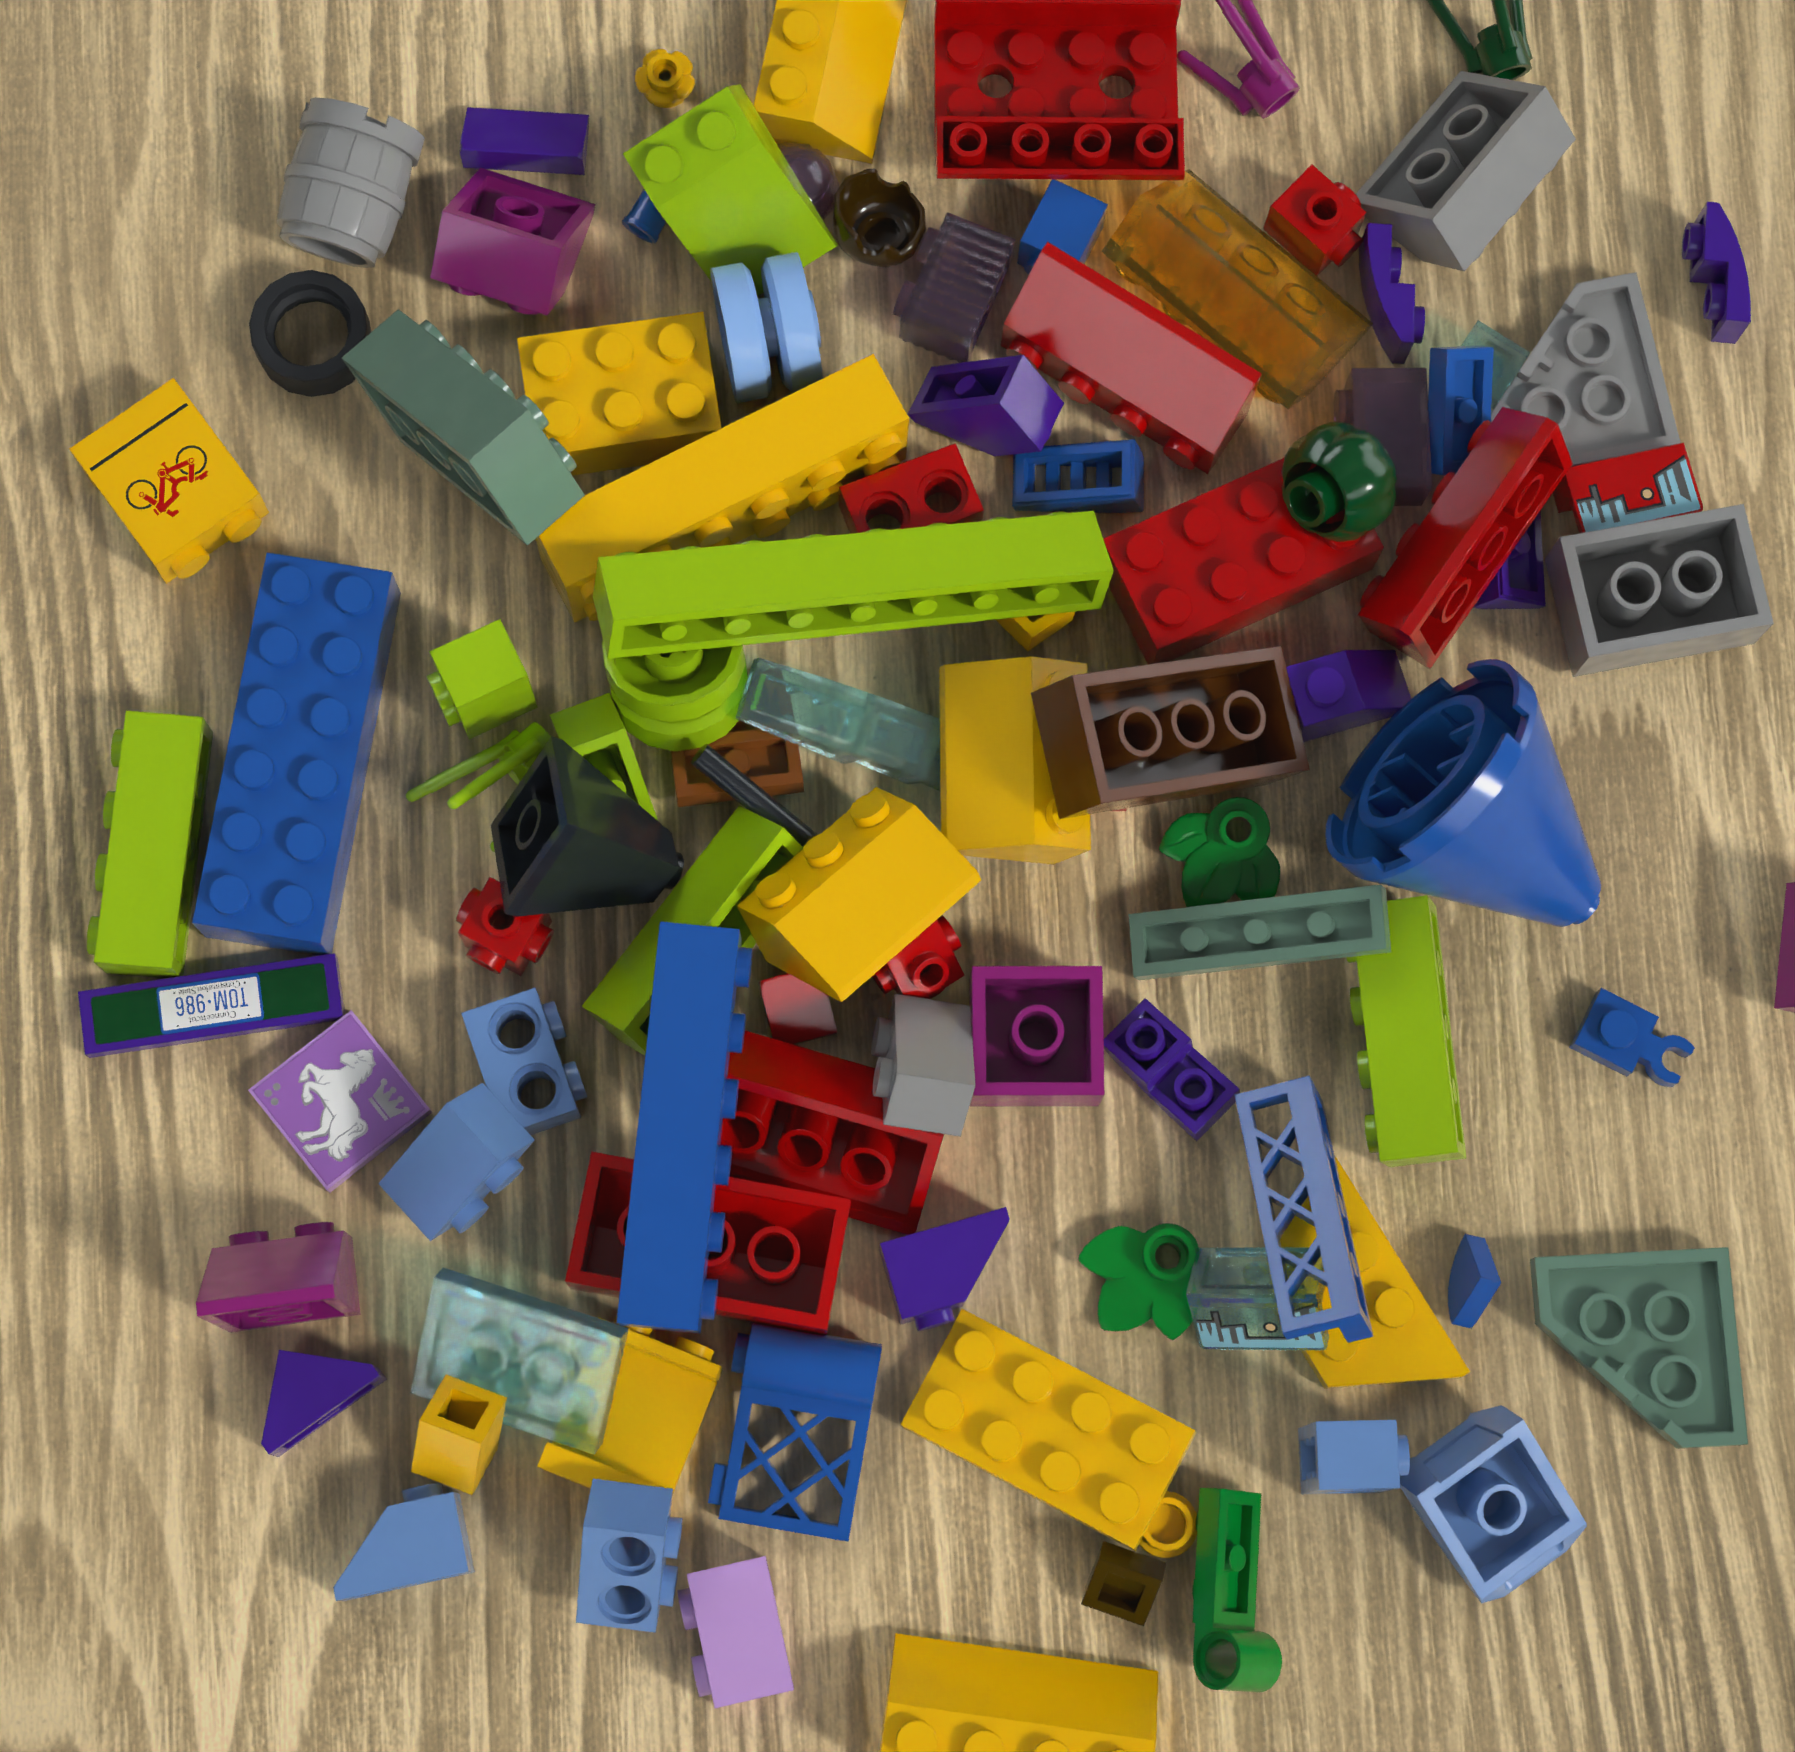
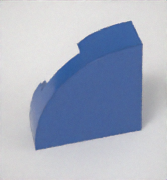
(1471, 1281)

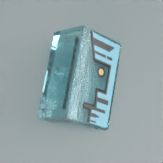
(1237, 1305)

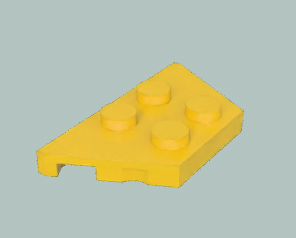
(1406, 1333)

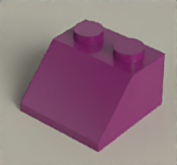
(510, 241)

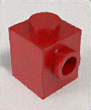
(1317, 221)

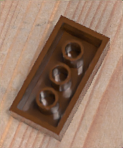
(1169, 731)

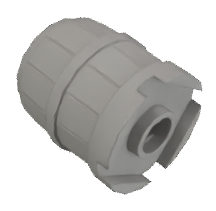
(347, 182)

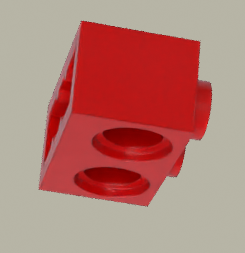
(904, 489)

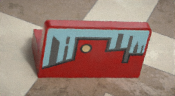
(1629, 489)

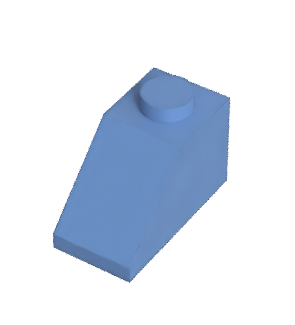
(410, 1545)

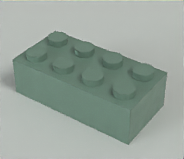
(466, 424)

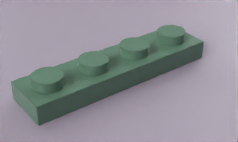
(1260, 932)

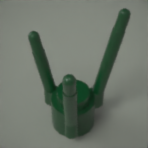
(1501, 47)

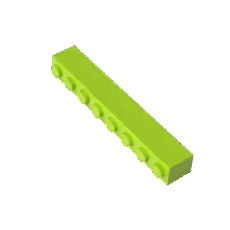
(850, 583)

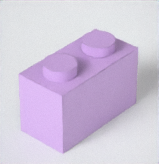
(737, 1633)

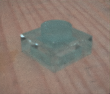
(1507, 357)

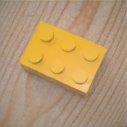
(623, 389)

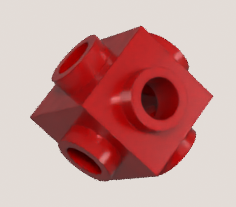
(506, 948)
(924, 964)

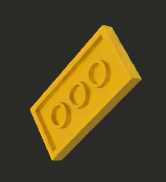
(1048, 1429)

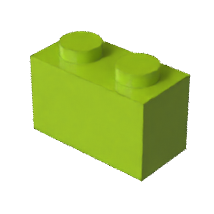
(481, 680)

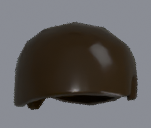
(877, 219)

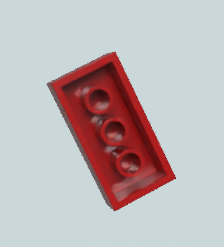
(1224, 565)

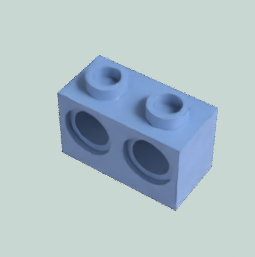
(510, 1069)
(1352, 1457)
(625, 1555)

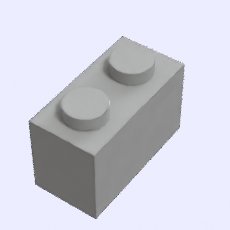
(924, 1064)

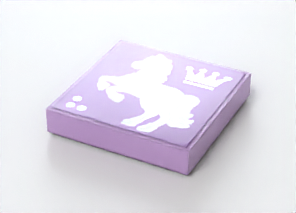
(340, 1101)

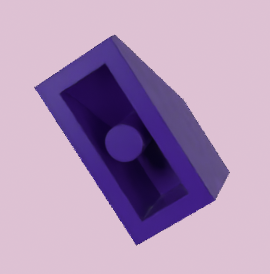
(989, 405)
(1346, 690)
(939, 1267)

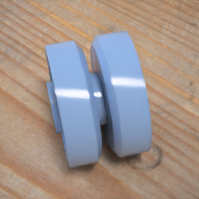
(777, 326)

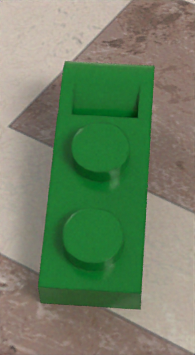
(1224, 1591)

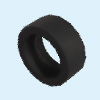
(287, 294)

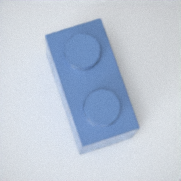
(457, 1162)

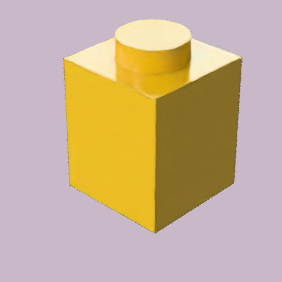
(458, 1434)

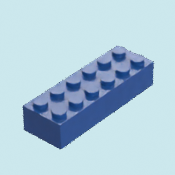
(297, 755)

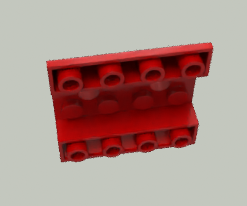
(1056, 114)

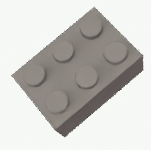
(1658, 590)

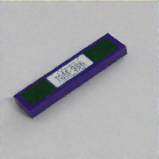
(211, 1005)

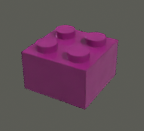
(1037, 1035)

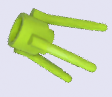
(515, 757)

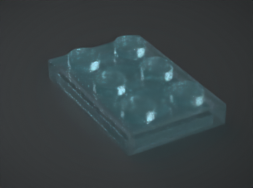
(540, 1355)

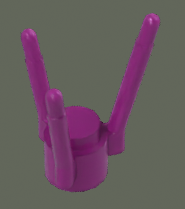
(1264, 80)

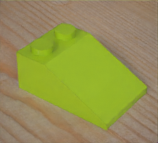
(728, 187)

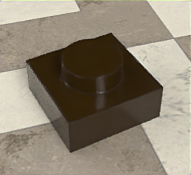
(1123, 1583)

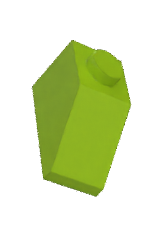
(601, 738)

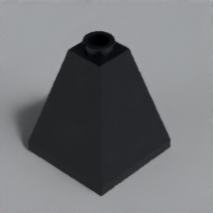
(578, 841)

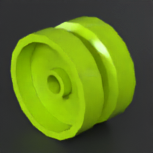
(678, 696)

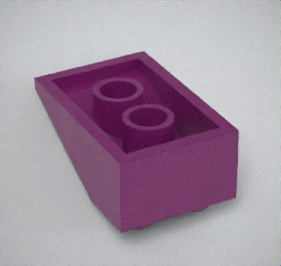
(280, 1280)

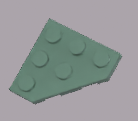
(1652, 1333)

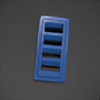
(1102, 499)

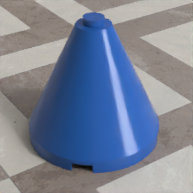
(1469, 804)

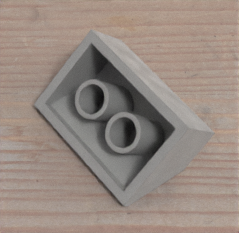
(1466, 167)

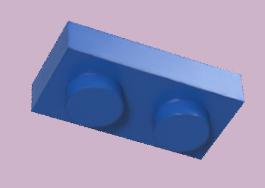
(1457, 402)

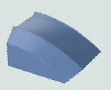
(1492, 1502)

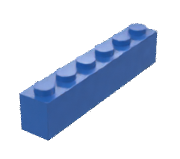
(681, 1128)

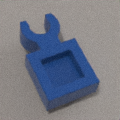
(1621, 1035)

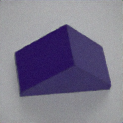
(310, 1393)

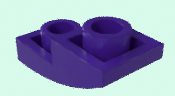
(1719, 263)
(1387, 301)
(1170, 1069)

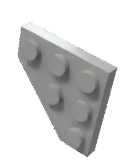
(1598, 375)

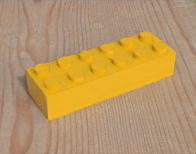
(733, 480)

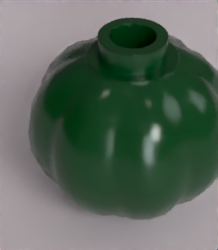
(1349, 475)

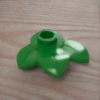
(1217, 864)
(1136, 1283)

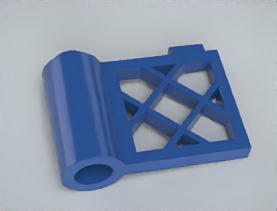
(804, 1375)

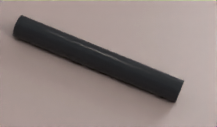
(749, 793)

